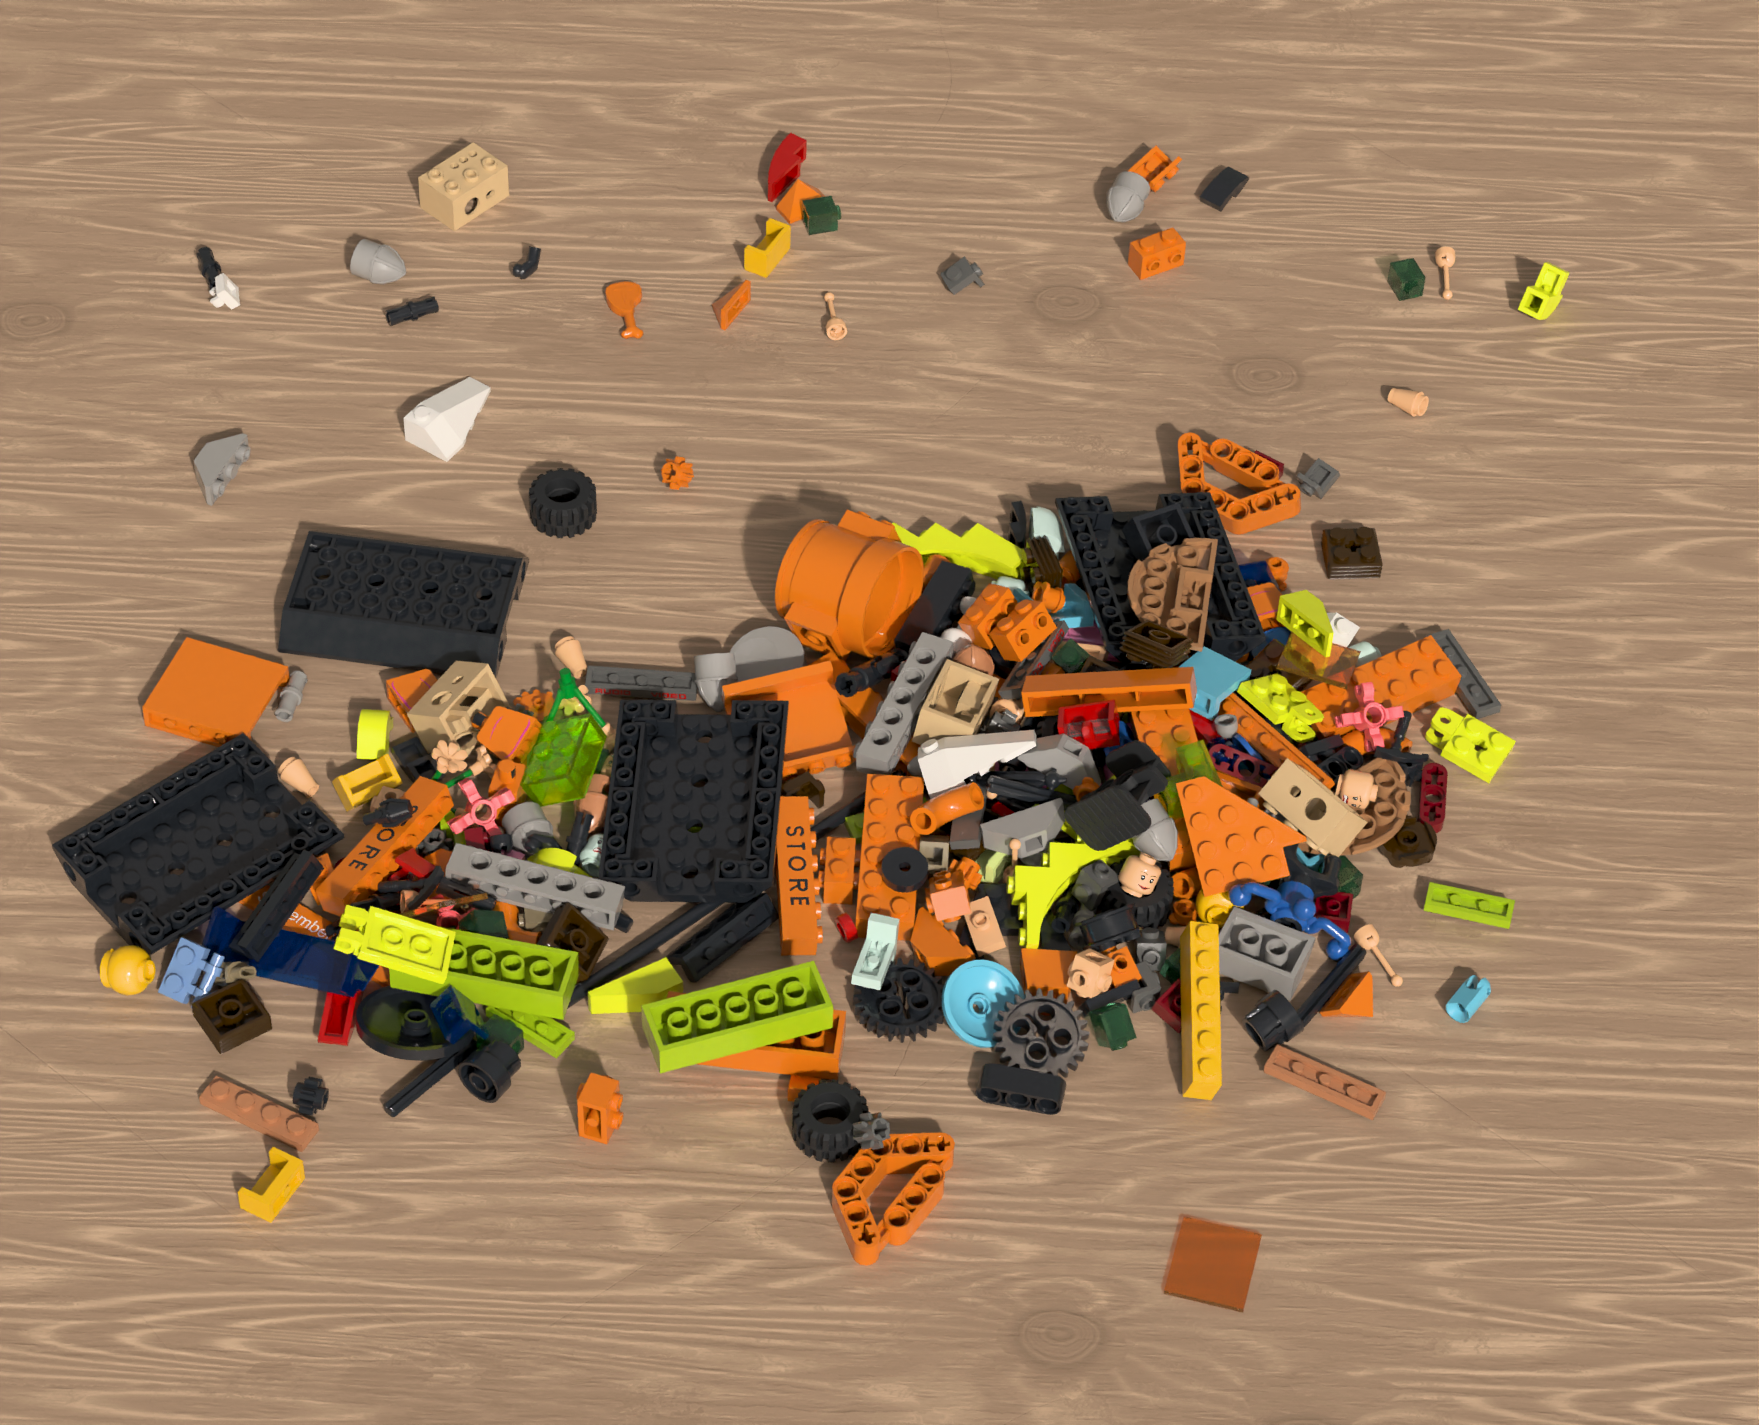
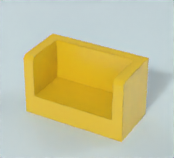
(770, 250)
(366, 782)
(274, 1186)

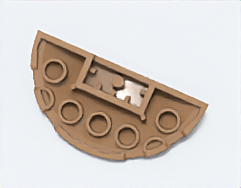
(1175, 587)
(1384, 815)

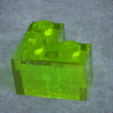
(1192, 762)

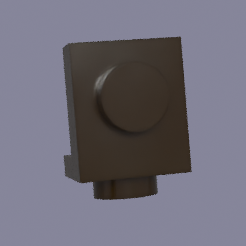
(805, 786)

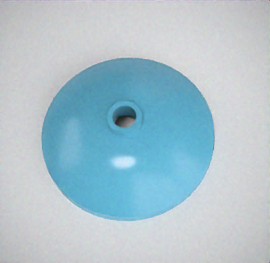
(980, 984)

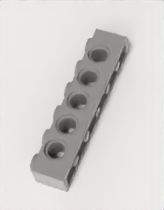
(899, 713)
(535, 885)

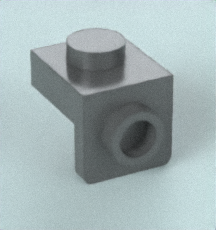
(961, 275)
(1318, 479)
(1093, 884)
(1151, 948)
(1150, 989)

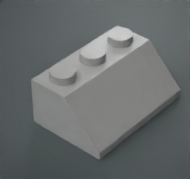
(1263, 952)

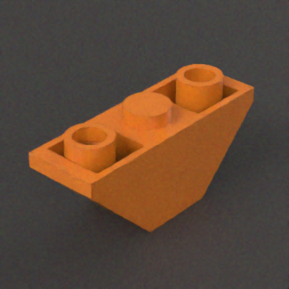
(938, 946)

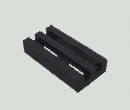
(1117, 995)

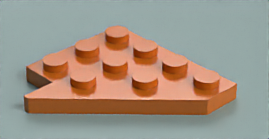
(1232, 837)

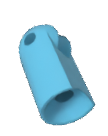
(1468, 999)

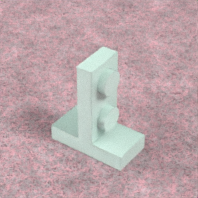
(877, 951)

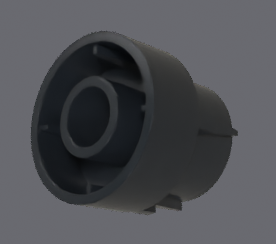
(1272, 1021)
(489, 1071)

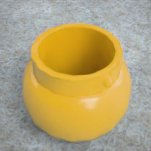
(1214, 908)
(127, 970)

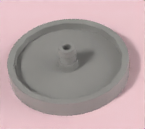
(767, 652)

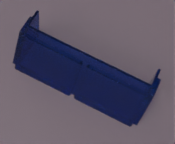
(293, 958)

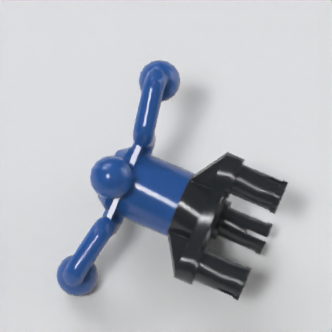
(1292, 899)

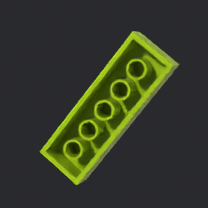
(504, 975)
(737, 1016)

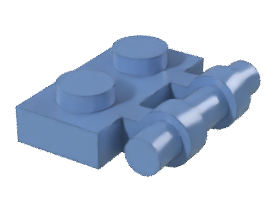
(185, 970)

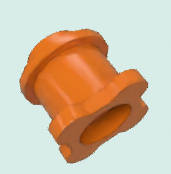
(1279, 570)
(1051, 597)

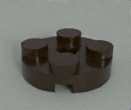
(1414, 854)

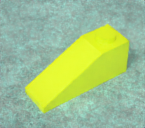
(1307, 619)
(635, 989)

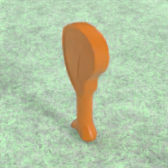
(622, 300)

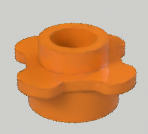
(1087, 786)
(1183, 912)

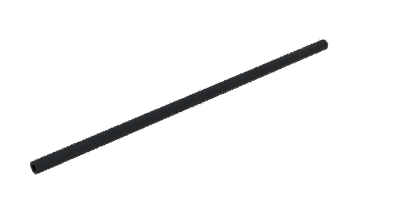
(696, 913)

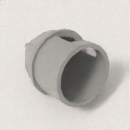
(1127, 196)
(377, 262)
(711, 674)
(524, 821)
(1161, 837)

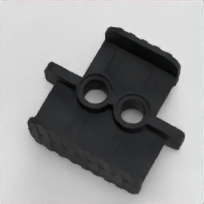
(1115, 808)

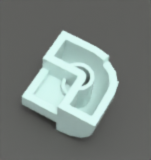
(1047, 523)

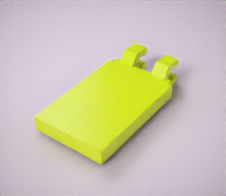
(396, 942)

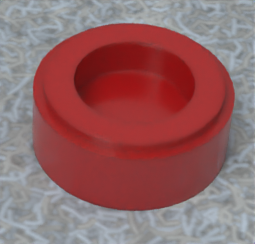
(846, 927)

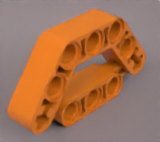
(1269, 491)
(929, 1161)

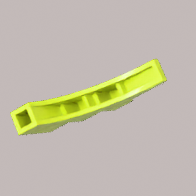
(975, 549)
(1039, 887)

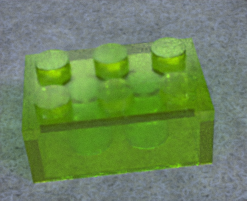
(563, 760)

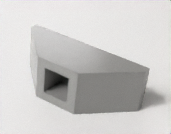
(219, 464)
(1066, 755)
(1032, 827)

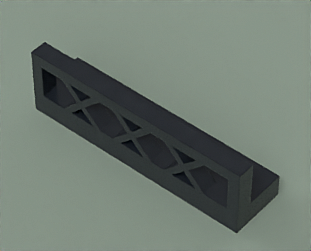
(277, 906)
(723, 936)

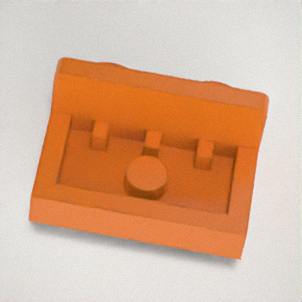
(1155, 168)

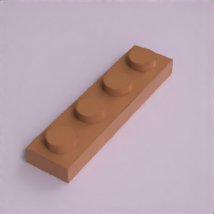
(1324, 1082)
(259, 1113)

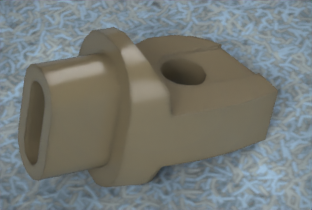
(233, 972)

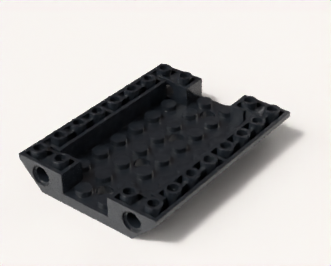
(1107, 560)
(398, 620)
(656, 802)
(180, 828)

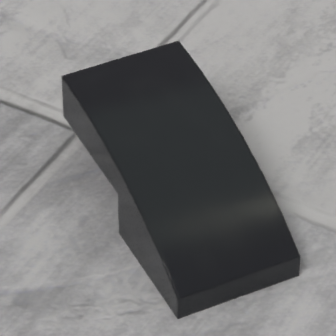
(1223, 187)
(1017, 527)
(415, 760)

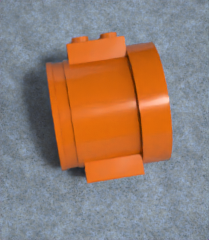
(848, 585)

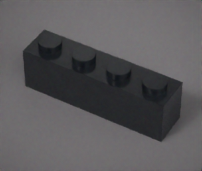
(937, 604)

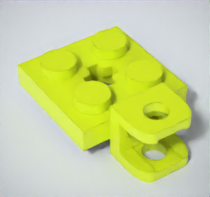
(1281, 704)
(1460, 740)

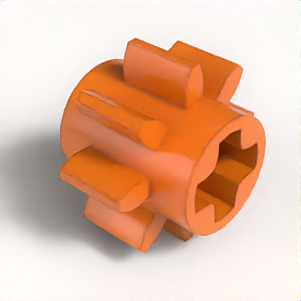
(677, 473)
(970, 871)

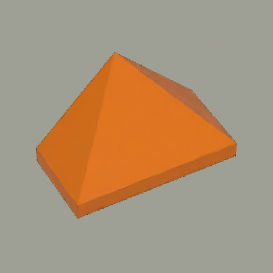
(791, 204)
(732, 303)
(1352, 997)

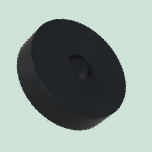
(904, 858)

